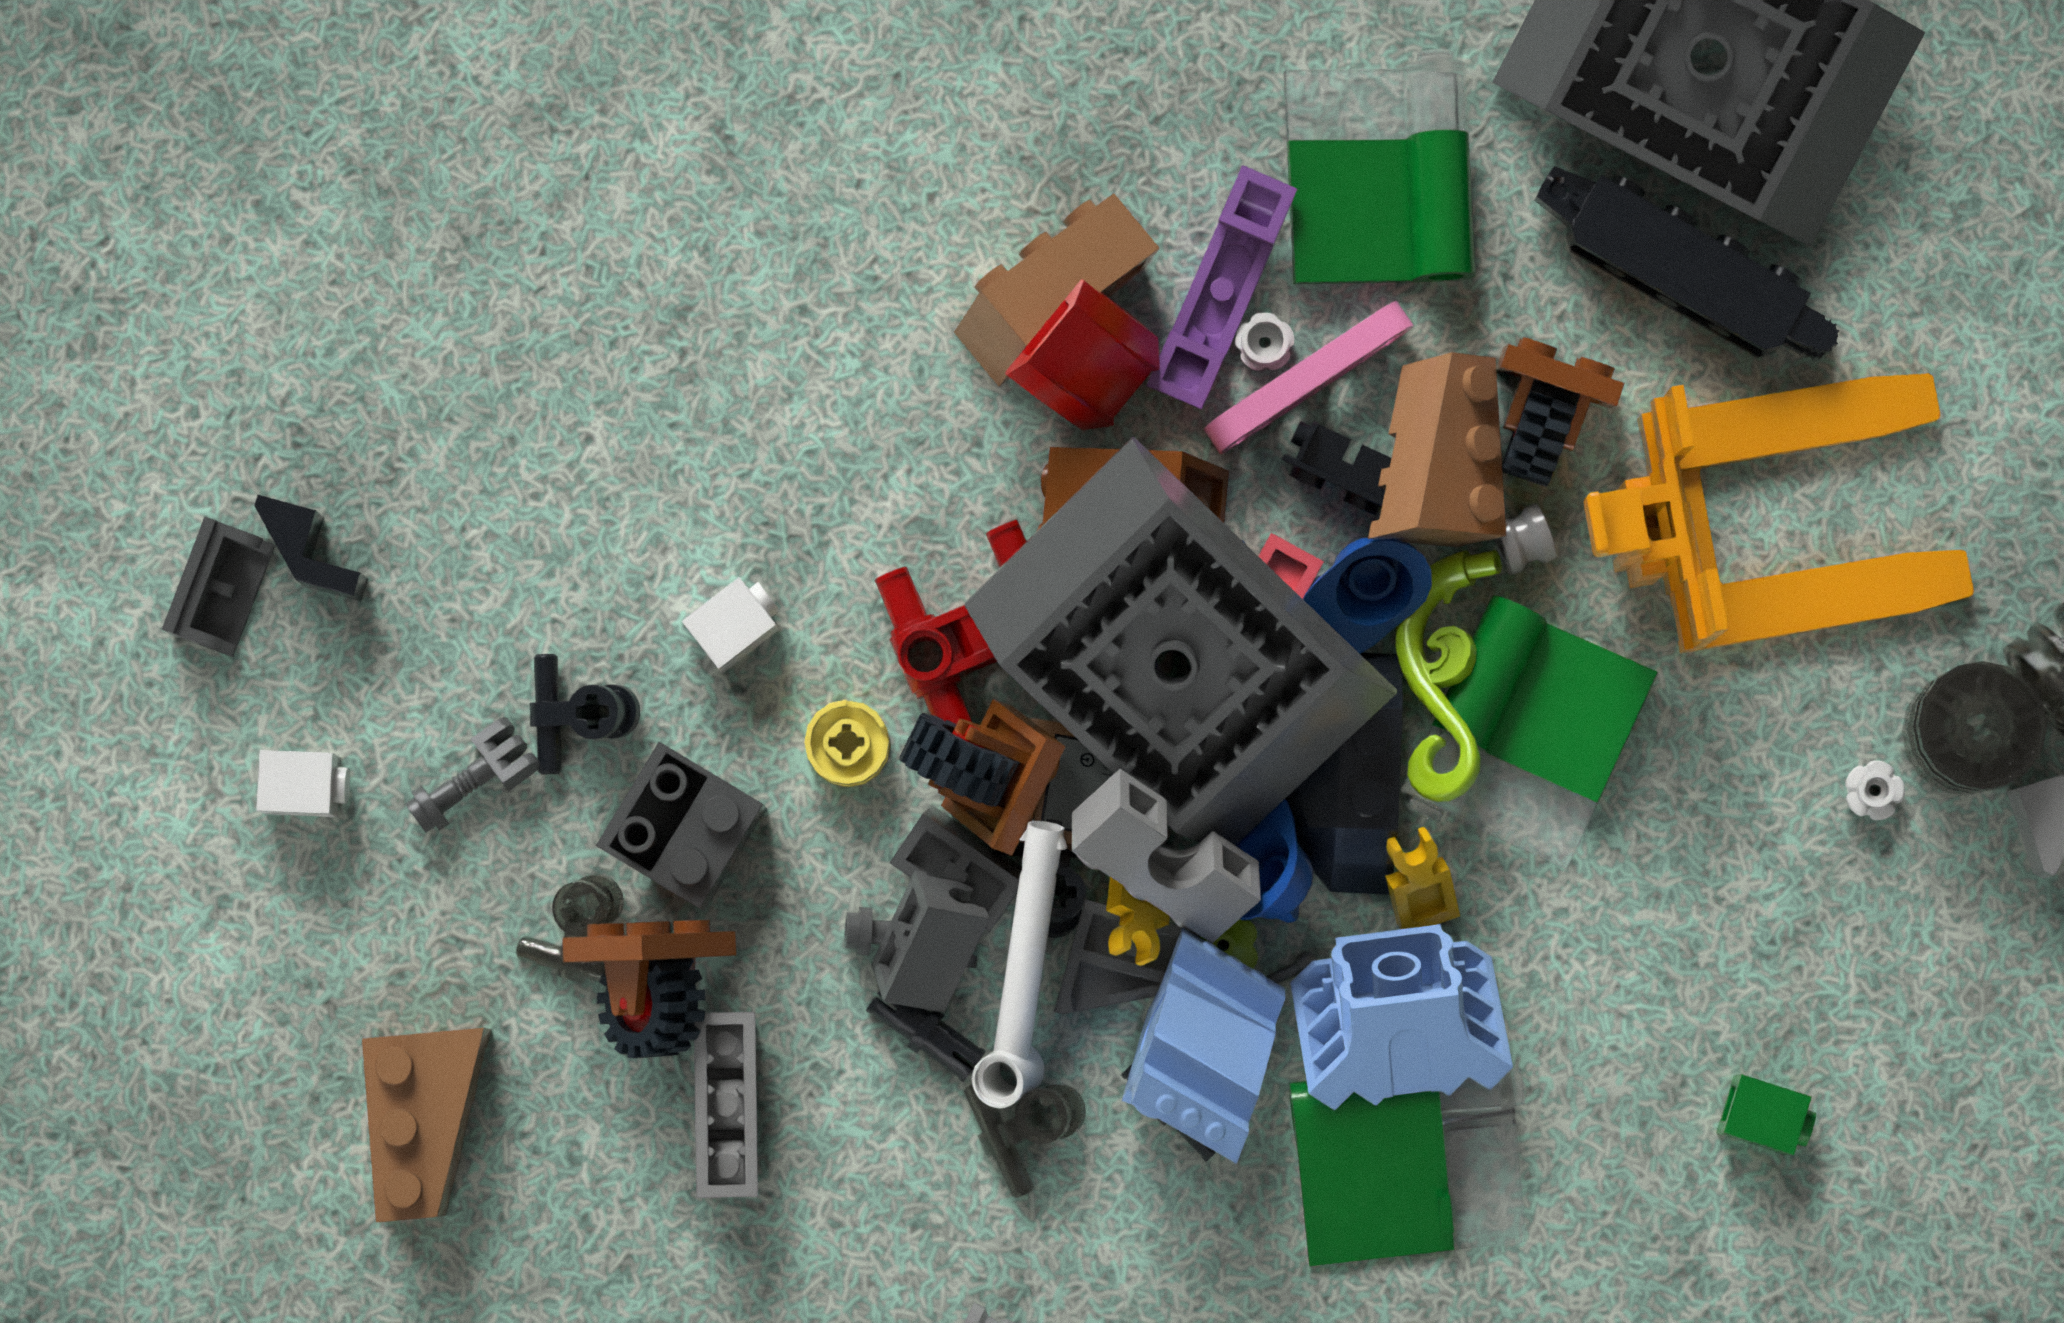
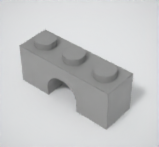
(1197, 886)

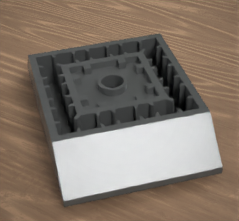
(1760, 134)
(1153, 570)

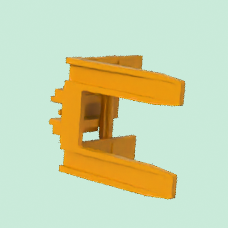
(1664, 529)

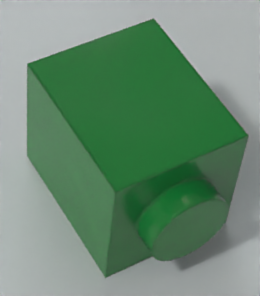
(1766, 1115)

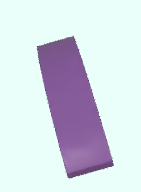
(1222, 287)

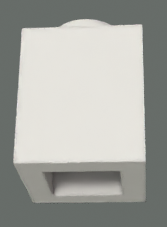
(733, 623)
(301, 783)

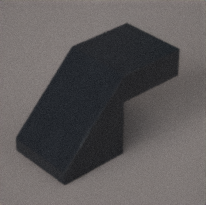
(296, 535)

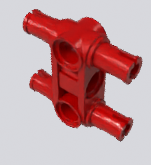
(953, 632)

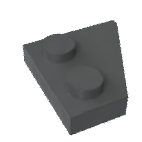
(1101, 979)

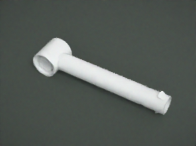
(1023, 972)

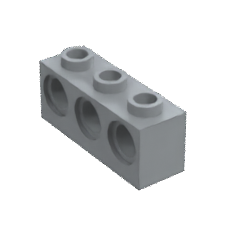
(726, 1106)

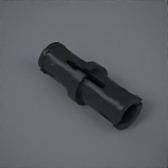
(930, 1034)

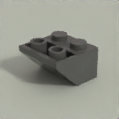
(681, 826)

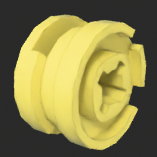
(847, 743)

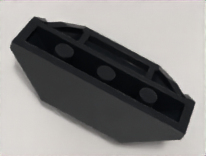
(1353, 799)

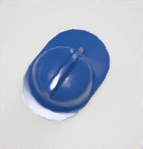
(1371, 589)
(1283, 866)

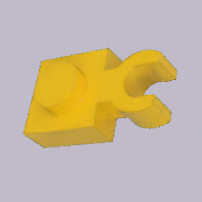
(1423, 886)
(1137, 924)

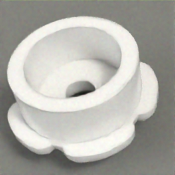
(1266, 326)
(1862, 802)

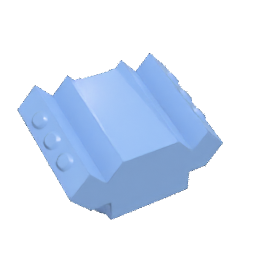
(1399, 1017)
(1205, 1045)

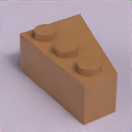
(1098, 245)
(1445, 455)
(418, 1116)

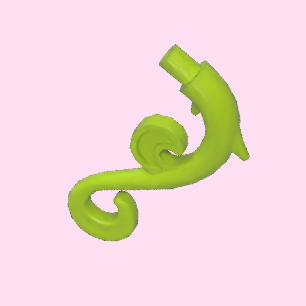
(1453, 666)

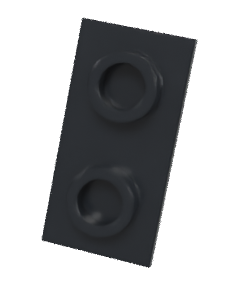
(1322, 460)

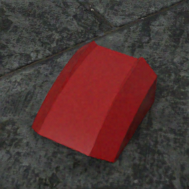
(1087, 359)

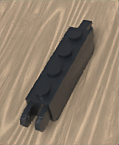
(1684, 267)

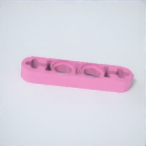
(1308, 377)

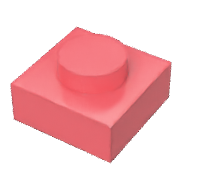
(1291, 563)

